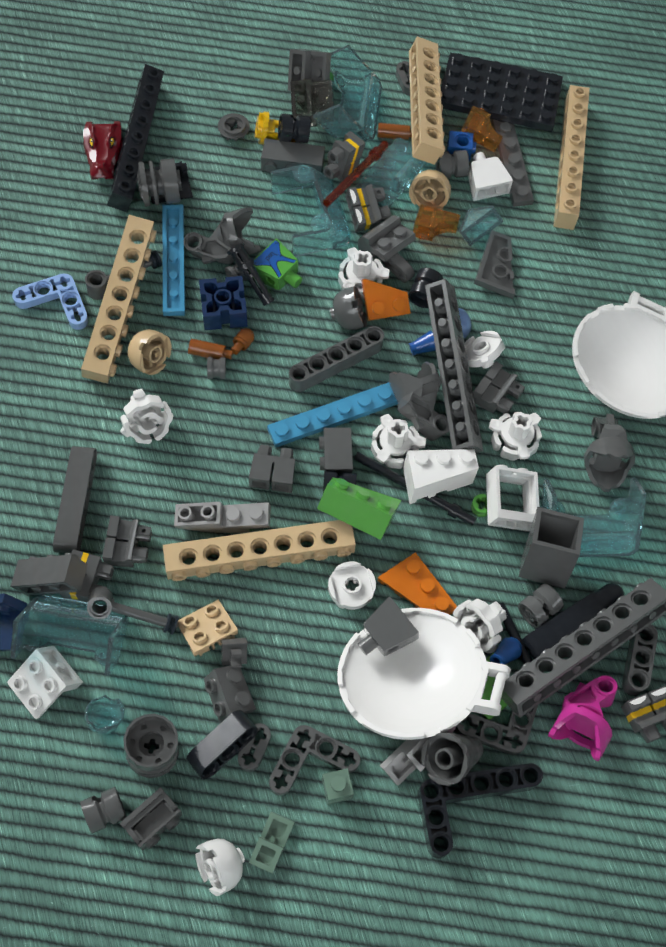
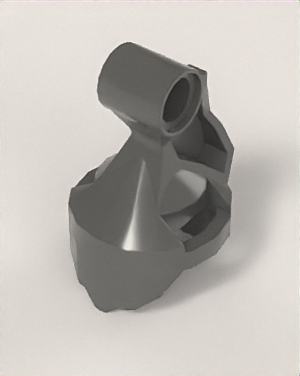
(224, 238)
(417, 400)
(605, 466)

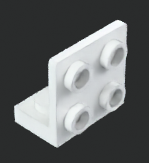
(43, 680)

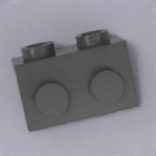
(228, 692)

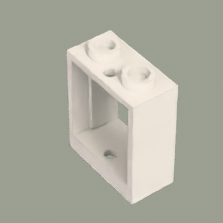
(507, 518)

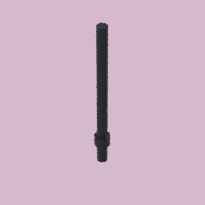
(453, 510)

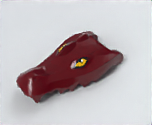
(102, 147)

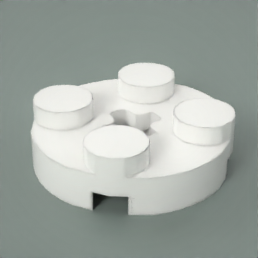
(484, 349)
(345, 597)

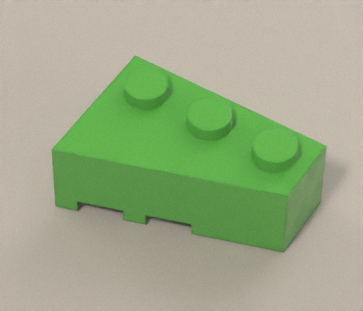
(359, 506)

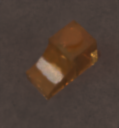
(479, 123)
(433, 222)

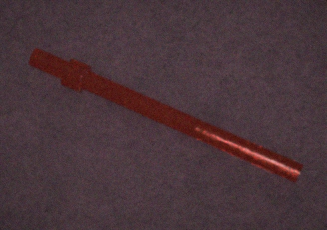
(374, 155)

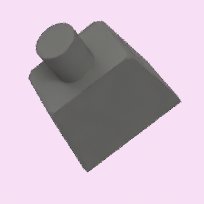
(387, 630)

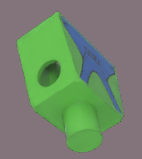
(277, 266)

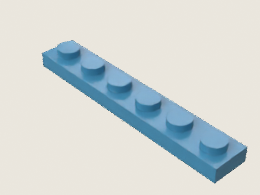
(173, 260)
(331, 415)

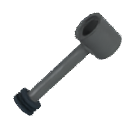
(99, 277)
(101, 612)

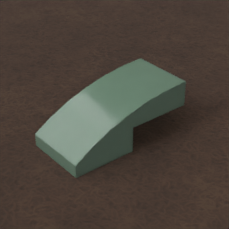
(272, 842)

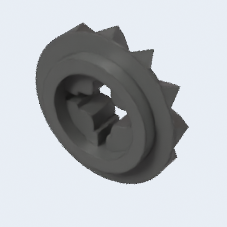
(229, 121)

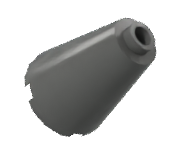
(450, 756)

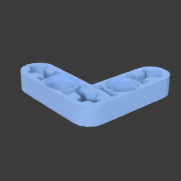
(62, 293)

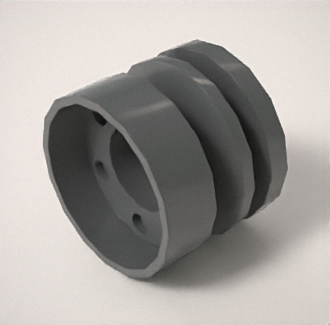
(148, 731)

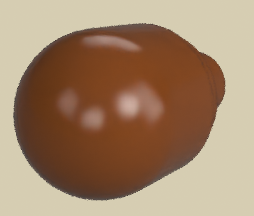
(242, 340)

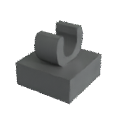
(234, 652)

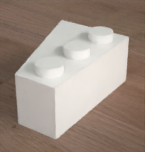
(437, 471)

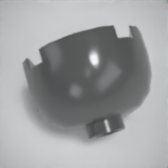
(348, 309)

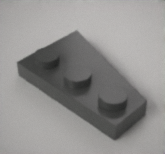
(495, 266)

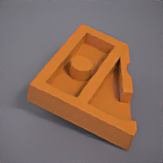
(384, 301)

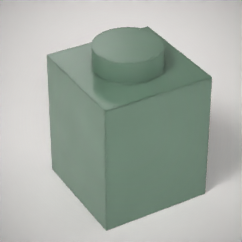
(337, 786)

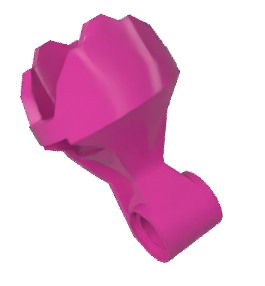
(583, 713)

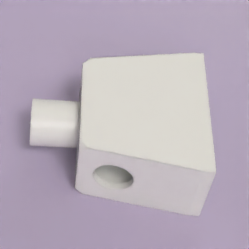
(488, 177)

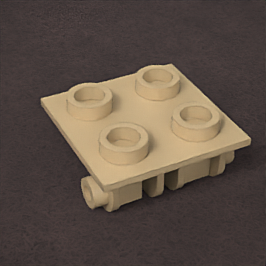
(207, 627)

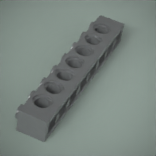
(453, 366)
(637, 608)

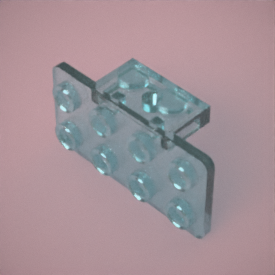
(393, 171)

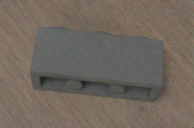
(285, 154)
(49, 574)

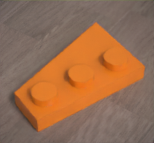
(417, 585)

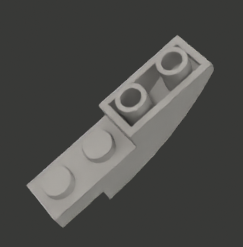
(222, 518)
(406, 759)

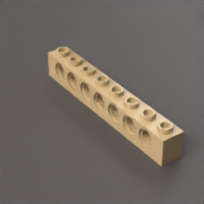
(426, 101)
(571, 158)
(135, 229)
(247, 542)

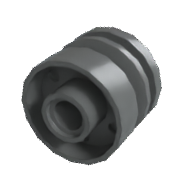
(159, 182)

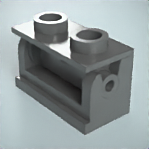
(337, 450)
(152, 819)

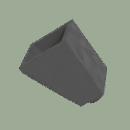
(552, 547)

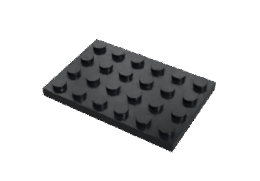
(502, 90)

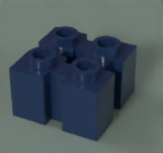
(223, 303)

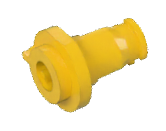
(266, 128)

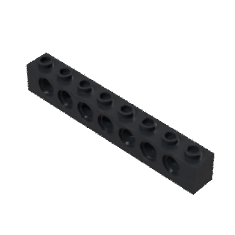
(135, 138)

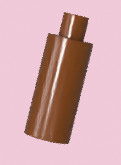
(394, 131)
(208, 349)

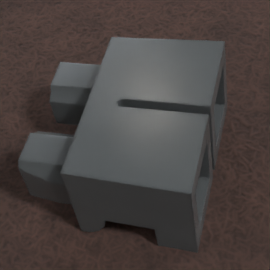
(495, 387)
(262, 468)
(122, 542)

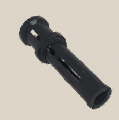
(243, 266)

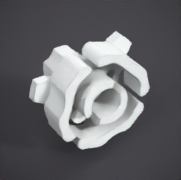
(358, 267)
(143, 415)
(516, 434)
(395, 441)
(483, 621)

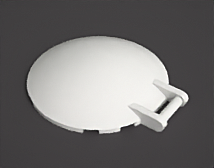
(624, 356)
(423, 684)

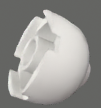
(220, 864)

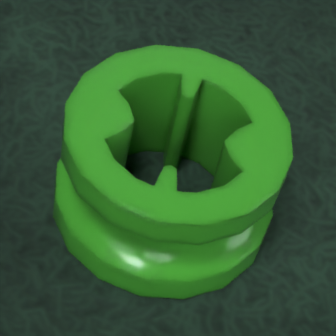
(474, 506)

